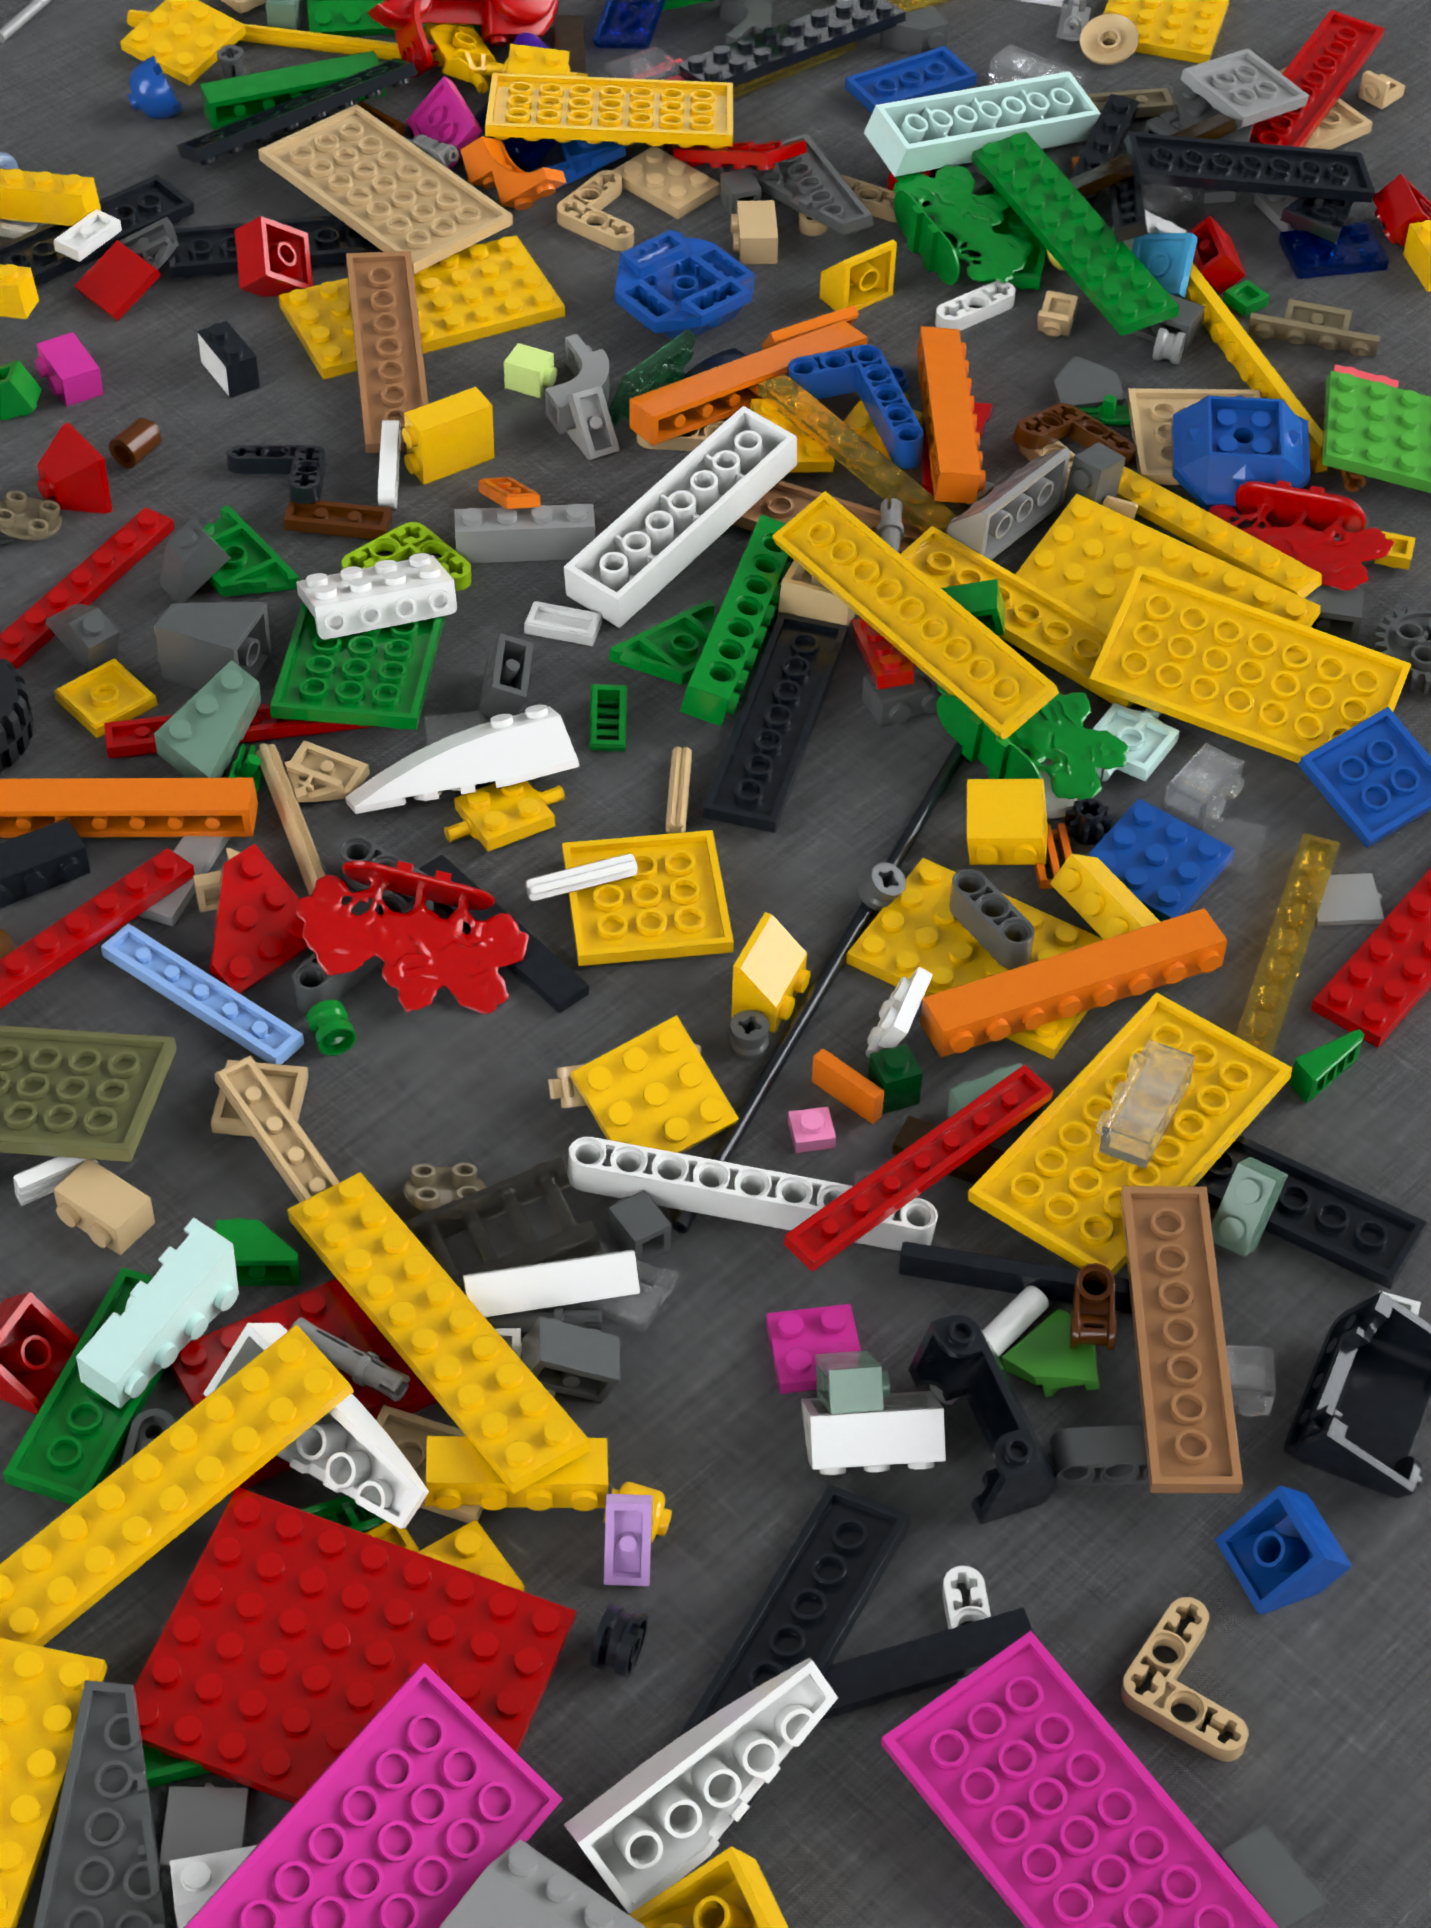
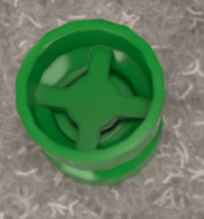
(332, 1029)

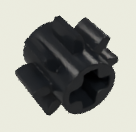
(1088, 821)

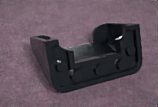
(964, 1363)
(1367, 1398)

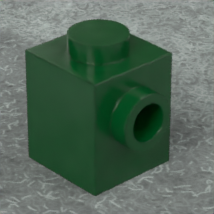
(898, 1075)

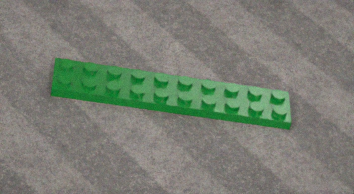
(1075, 234)

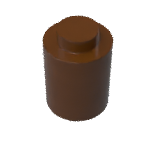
(135, 442)

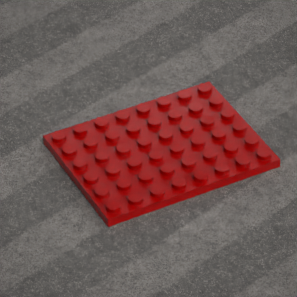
(308, 1633)

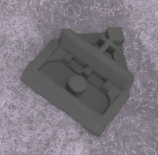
(153, 242)
(1086, 384)

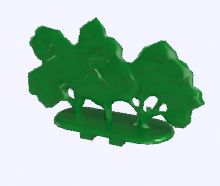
(962, 215)
(1051, 733)

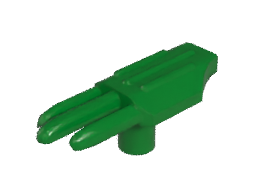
(1110, 413)
(250, 767)

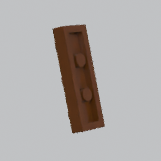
(338, 519)

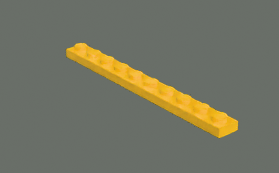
(1248, 358)

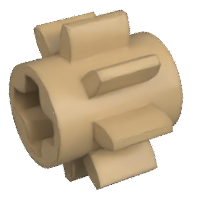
(565, 1089)

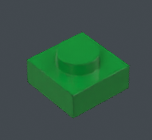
(1246, 298)

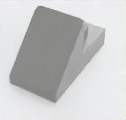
(593, 423)

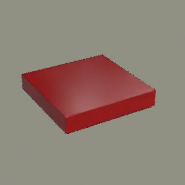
(117, 280)

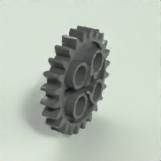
(1408, 639)

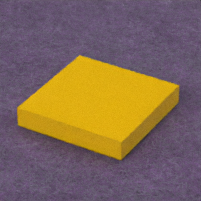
(105, 696)

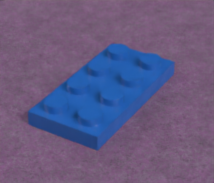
(910, 78)

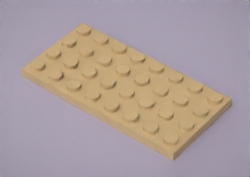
(385, 187)

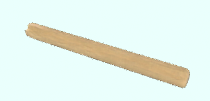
(290, 815)

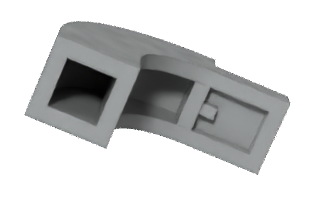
(590, 370)

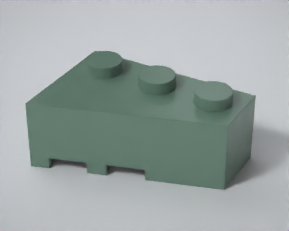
(210, 725)

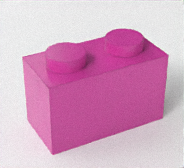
(68, 369)

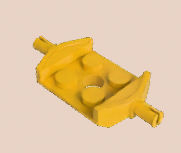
(463, 52)

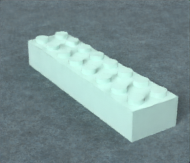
(951, 125)

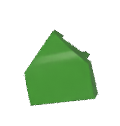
(1049, 1361)

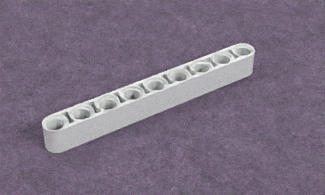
(728, 1189)

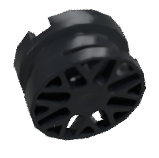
(619, 1640)

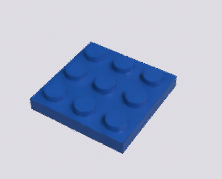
(1373, 776)
(1162, 859)

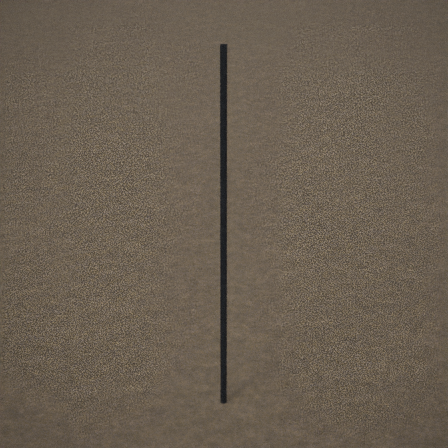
(827, 975)

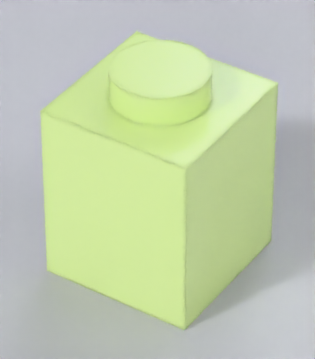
(529, 370)

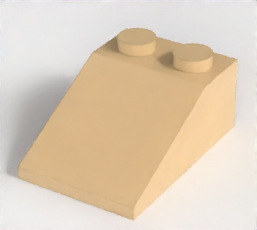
(808, 598)

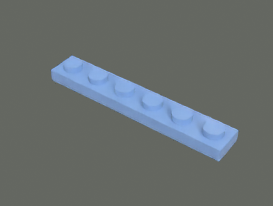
(202, 995)

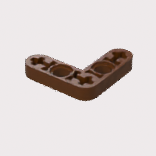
(1067, 420)

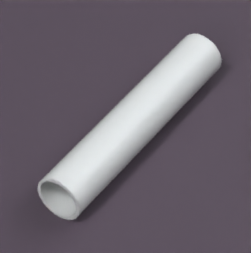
(1009, 1325)

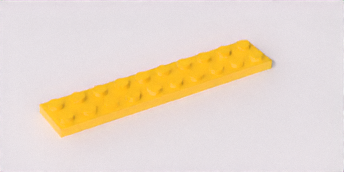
(915, 615)
(439, 1333)
(166, 1488)

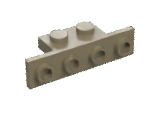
(1316, 326)

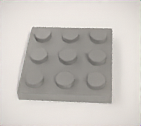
(1244, 87)

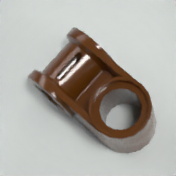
(1093, 1316)

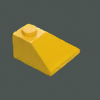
(860, 279)

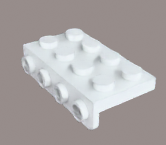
(378, 595)

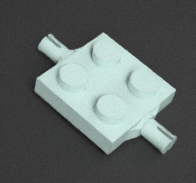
(1145, 736)

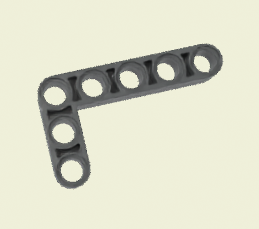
(309, 979)

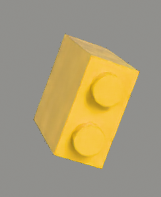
(449, 435)

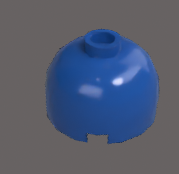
(152, 91)

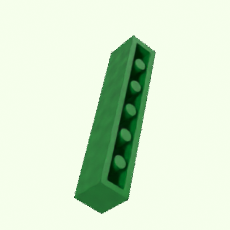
(246, 95)

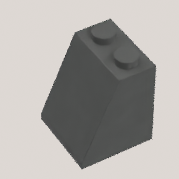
(205, 637)

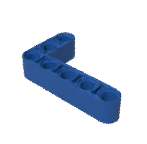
(867, 373)

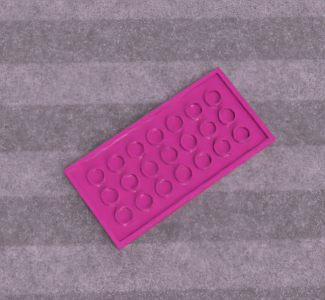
(1061, 1805)
(390, 1824)

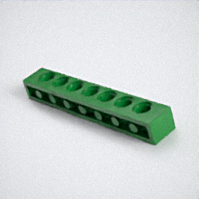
(738, 627)

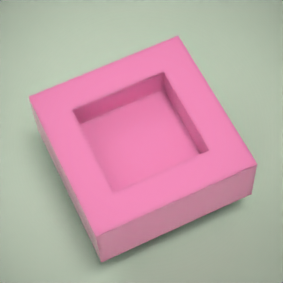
(811, 1129)

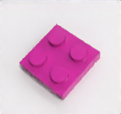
(800, 1335)

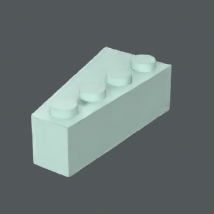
(161, 1316)

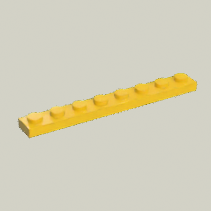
(1216, 535)

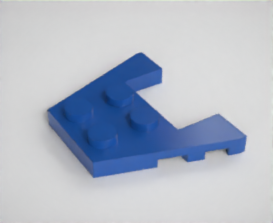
(585, 158)

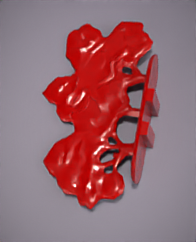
(1305, 527)
(416, 946)

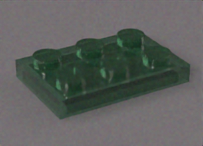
(653, 373)

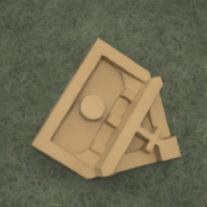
(324, 774)

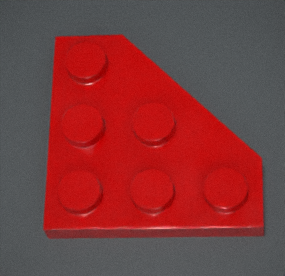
(254, 922)

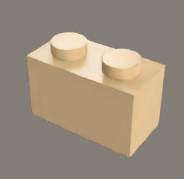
(755, 232)
(103, 1206)

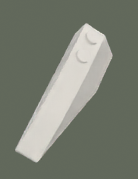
(499, 751)
(342, 1448)
(686, 1795)

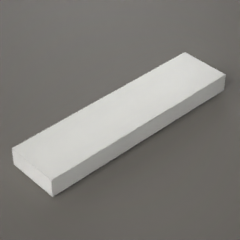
(553, 1283)

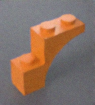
(492, 167)

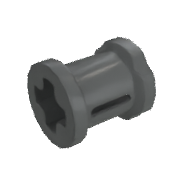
(233, 64)

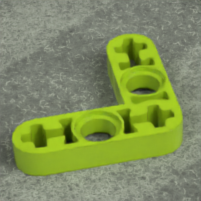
(410, 540)

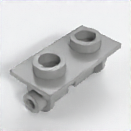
(1072, 20)
(441, 152)

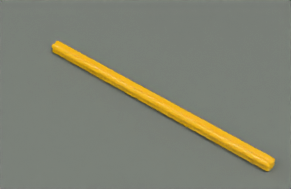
(308, 40)

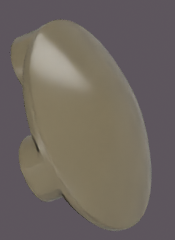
(29, 517)
(436, 1186)

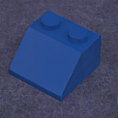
(1282, 1550)

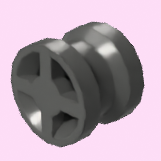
(872, 886)
(751, 1045)

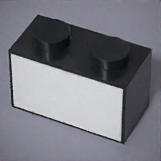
(228, 359)

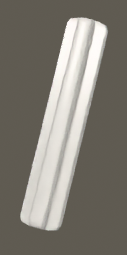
(581, 877)

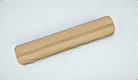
(678, 790)

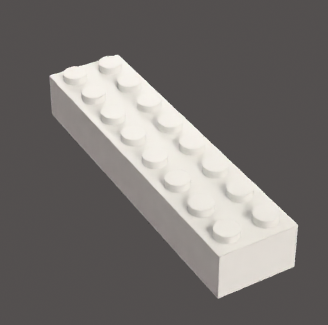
(680, 516)

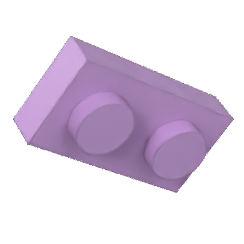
(628, 1539)

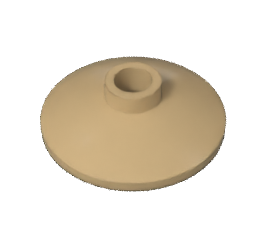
(1109, 30)

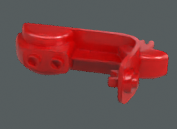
(499, 21)

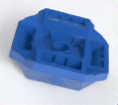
(682, 284)
(1236, 442)

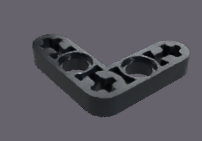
(303, 463)

